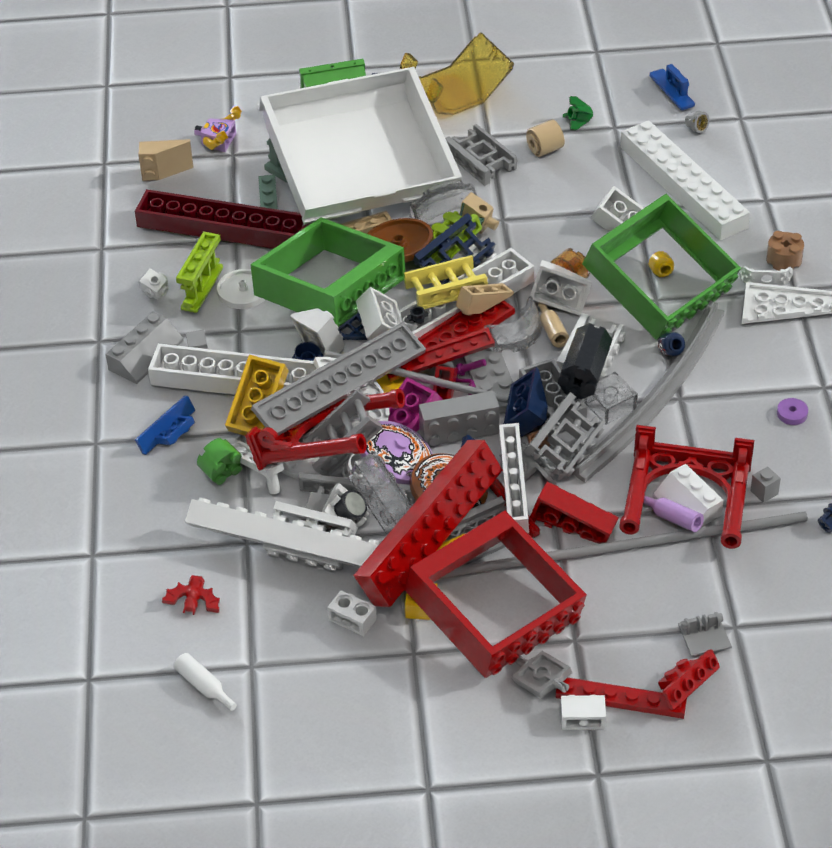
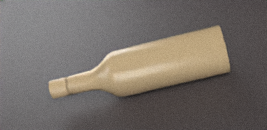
(553, 326)

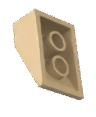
(164, 158)

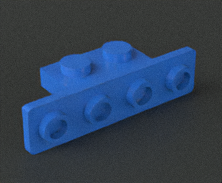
(674, 86)
(168, 427)

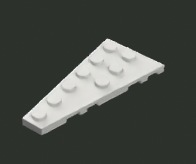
(779, 302)

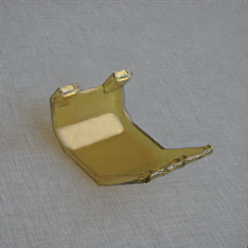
(468, 78)

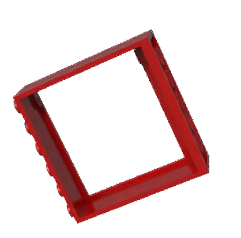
(460, 631)

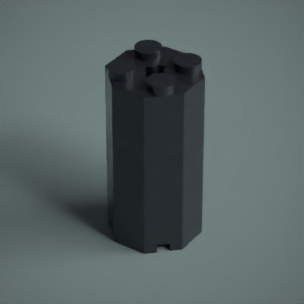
(585, 361)

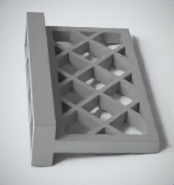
(478, 515)

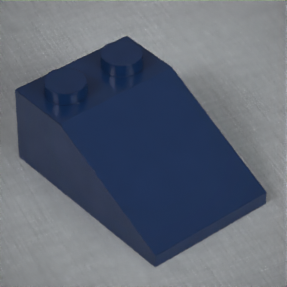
(527, 403)

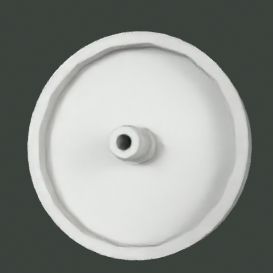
(237, 291)

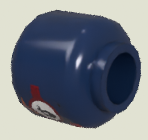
(671, 344)

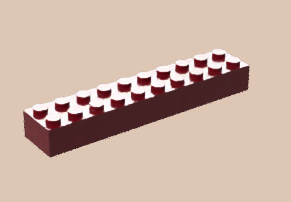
(230, 220)

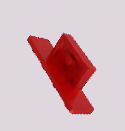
(687, 677)

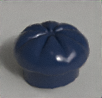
(307, 351)

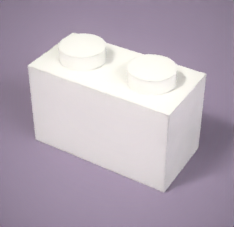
(583, 712)

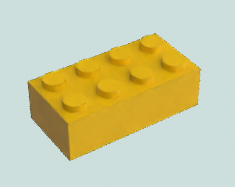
(258, 381)

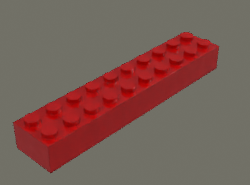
(428, 522)

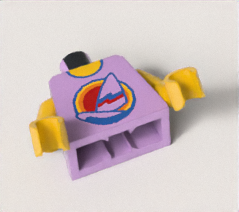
(219, 133)

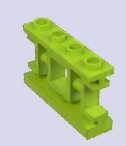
(199, 272)

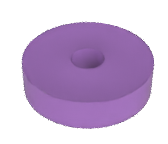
(799, 413)

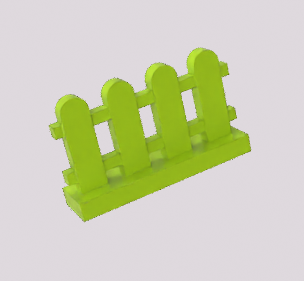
(451, 218)

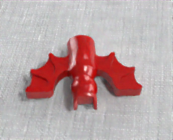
(193, 591)

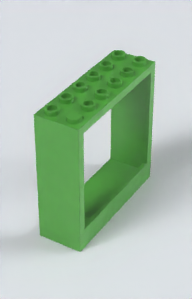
(702, 248)
(379, 267)

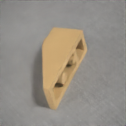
(480, 298)

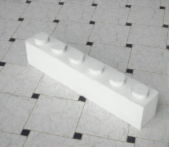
(513, 474)

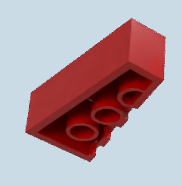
(573, 514)

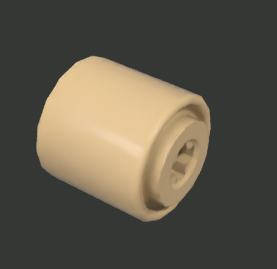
(545, 138)

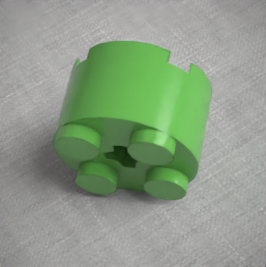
(219, 460)

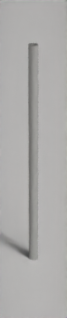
(432, 380)

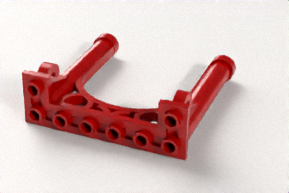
(286, 445)
(735, 463)

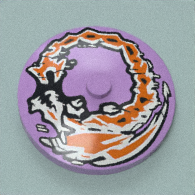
(399, 448)

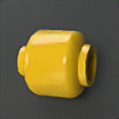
(661, 264)

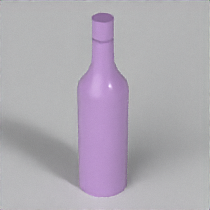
(675, 513)

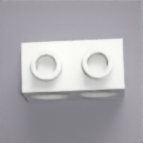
(352, 613)

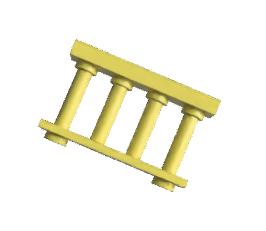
(442, 293)

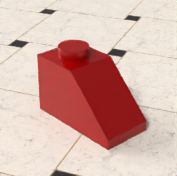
(445, 373)

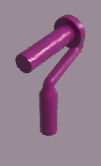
(468, 367)

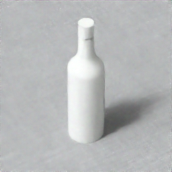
(202, 679)

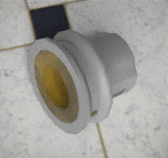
(694, 122)

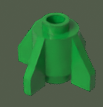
(579, 113)

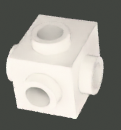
(154, 284)

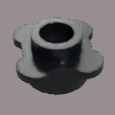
(417, 314)

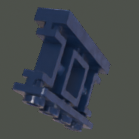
(446, 241)

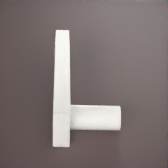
(269, 471)

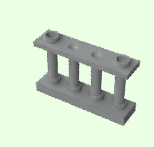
(341, 416)

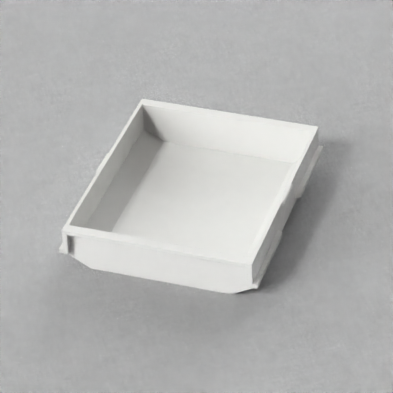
(358, 143)

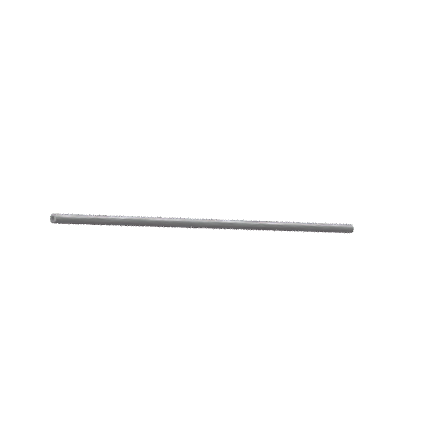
(630, 544)

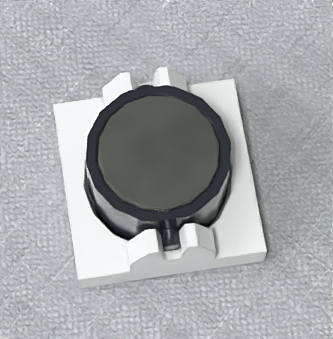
(347, 505)

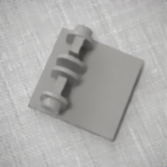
(704, 634)

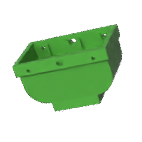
(331, 72)

